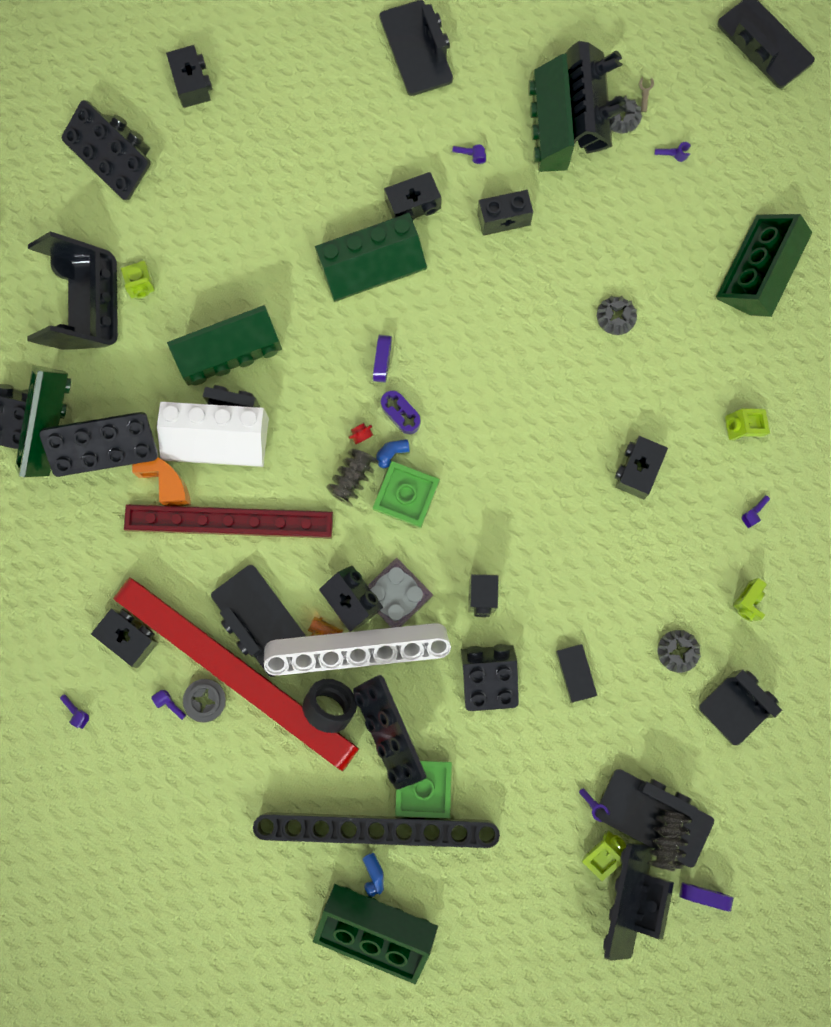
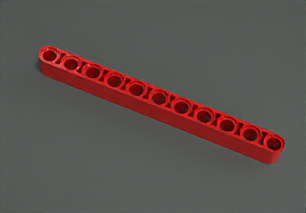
(233, 672)

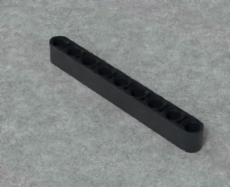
(363, 836)

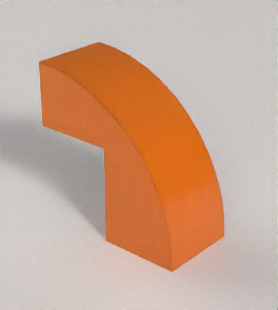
(171, 486)

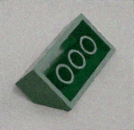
(552, 115)
(371, 257)
(765, 263)
(225, 346)
(42, 410)
(375, 934)

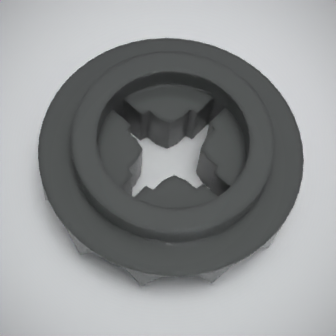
(631, 120)
(616, 326)
(674, 662)
(198, 689)

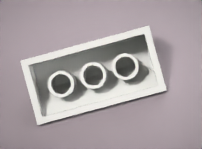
(212, 434)

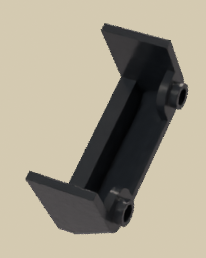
(91, 294)

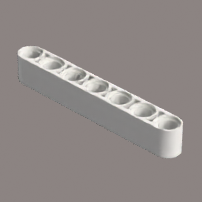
(356, 649)

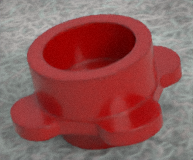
(361, 433)

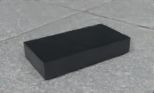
(576, 673)

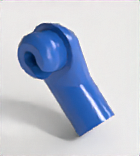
(389, 450)
(376, 873)

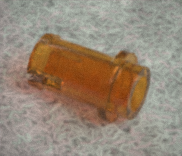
(321, 627)

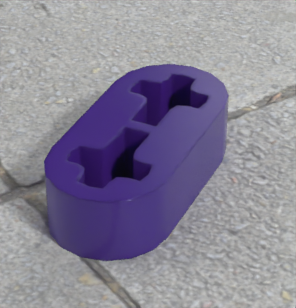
(382, 358)
(396, 416)
(706, 897)

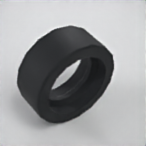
(318, 717)

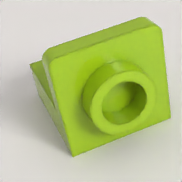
(137, 280)
(747, 423)
(751, 595)
(605, 856)

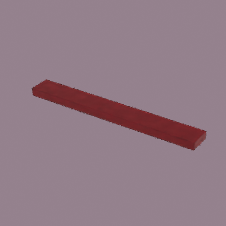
(228, 521)

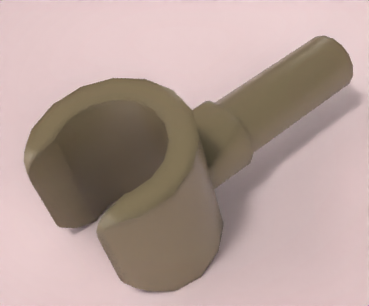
(645, 93)

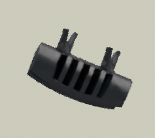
(590, 95)

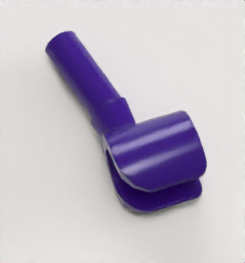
(477, 152)
(676, 152)
(751, 517)
(162, 698)
(79, 718)
(593, 804)

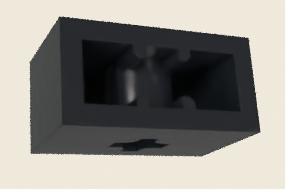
(188, 76)
(421, 190)
(505, 212)
(650, 456)
(483, 595)
(351, 598)
(110, 633)

